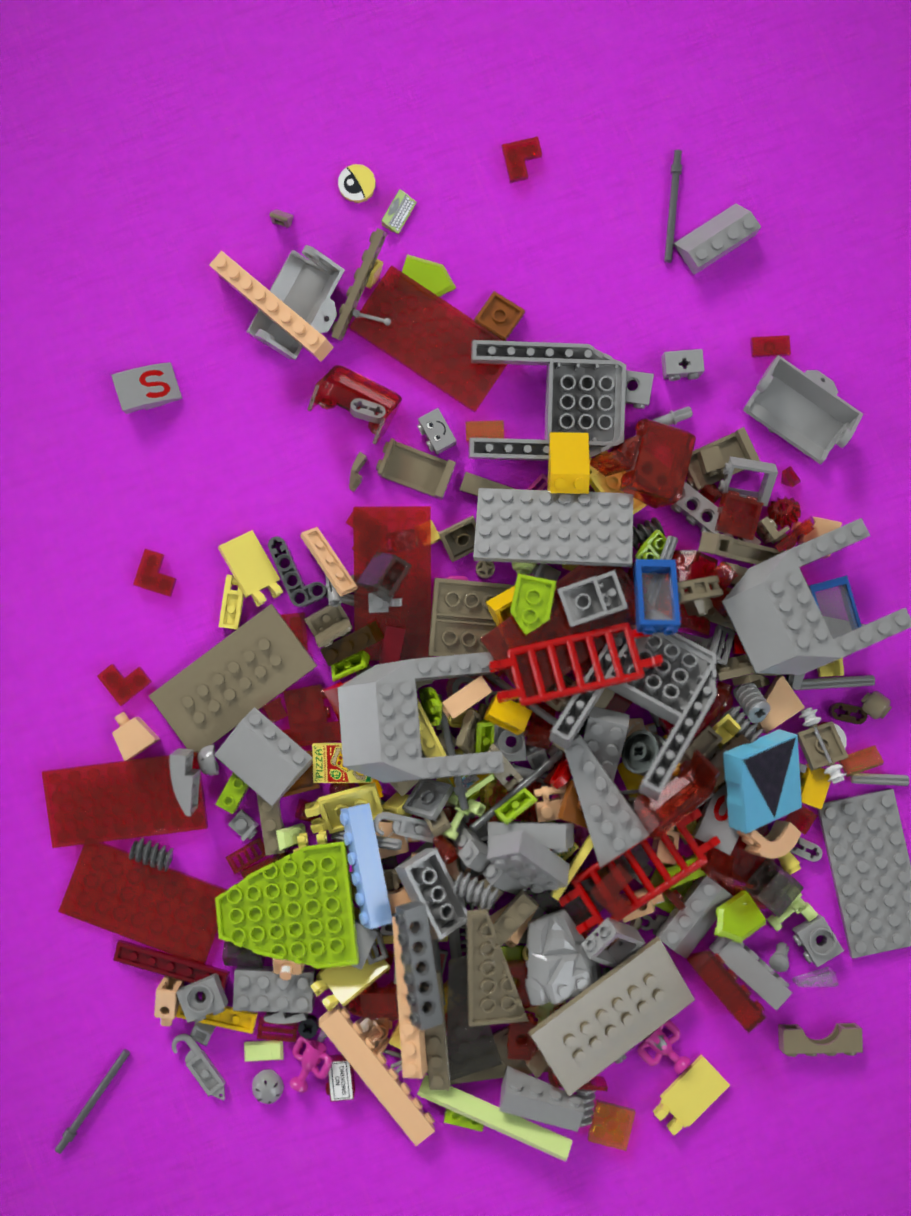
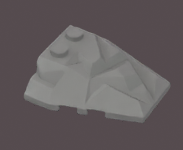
(557, 960)

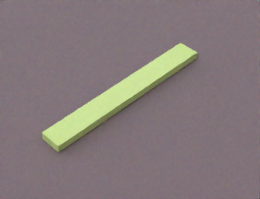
(490, 1116)

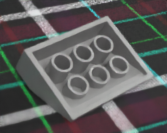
(263, 757)

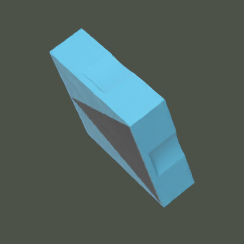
(762, 780)

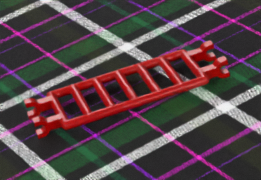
(519, 692)
(652, 891)

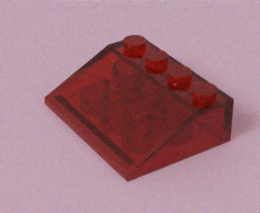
(726, 988)

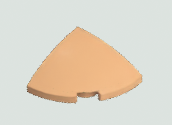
(377, 1031)

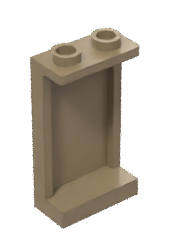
(734, 445)
(415, 469)

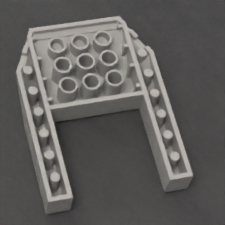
(581, 396)
(781, 619)
(675, 691)
(383, 721)

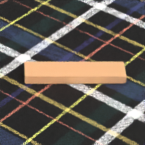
(328, 561)

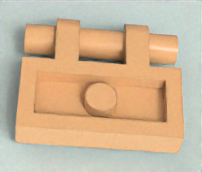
(547, 808)

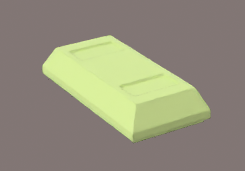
(288, 836)
(263, 1050)

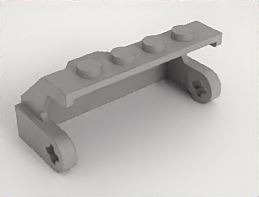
(306, 289)
(803, 409)

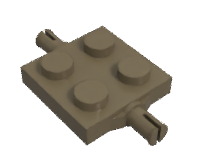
(467, 737)

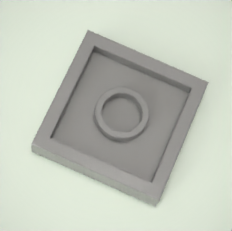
(428, 798)

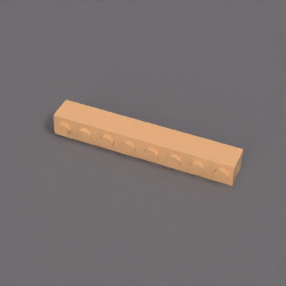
(271, 306)
(411, 1038)
(377, 1074)

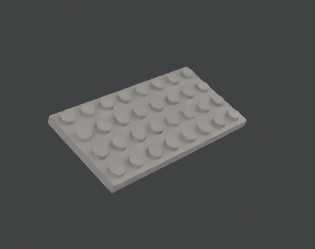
(554, 527)
(869, 871)

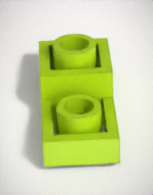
(652, 546)

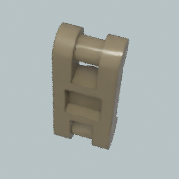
(699, 589)
(508, 769)

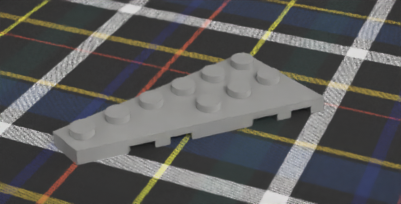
(607, 813)

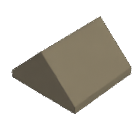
(459, 538)

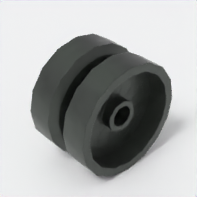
(641, 751)

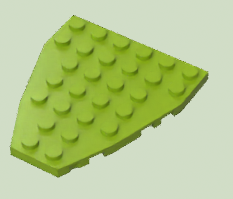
(295, 909)

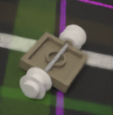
(822, 745)

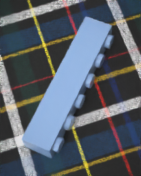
(366, 866)

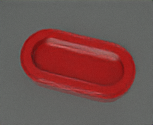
(561, 775)

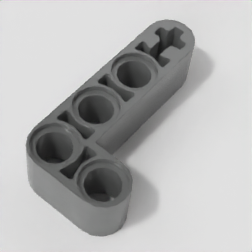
(291, 571)

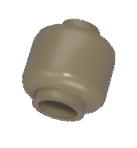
(876, 705)

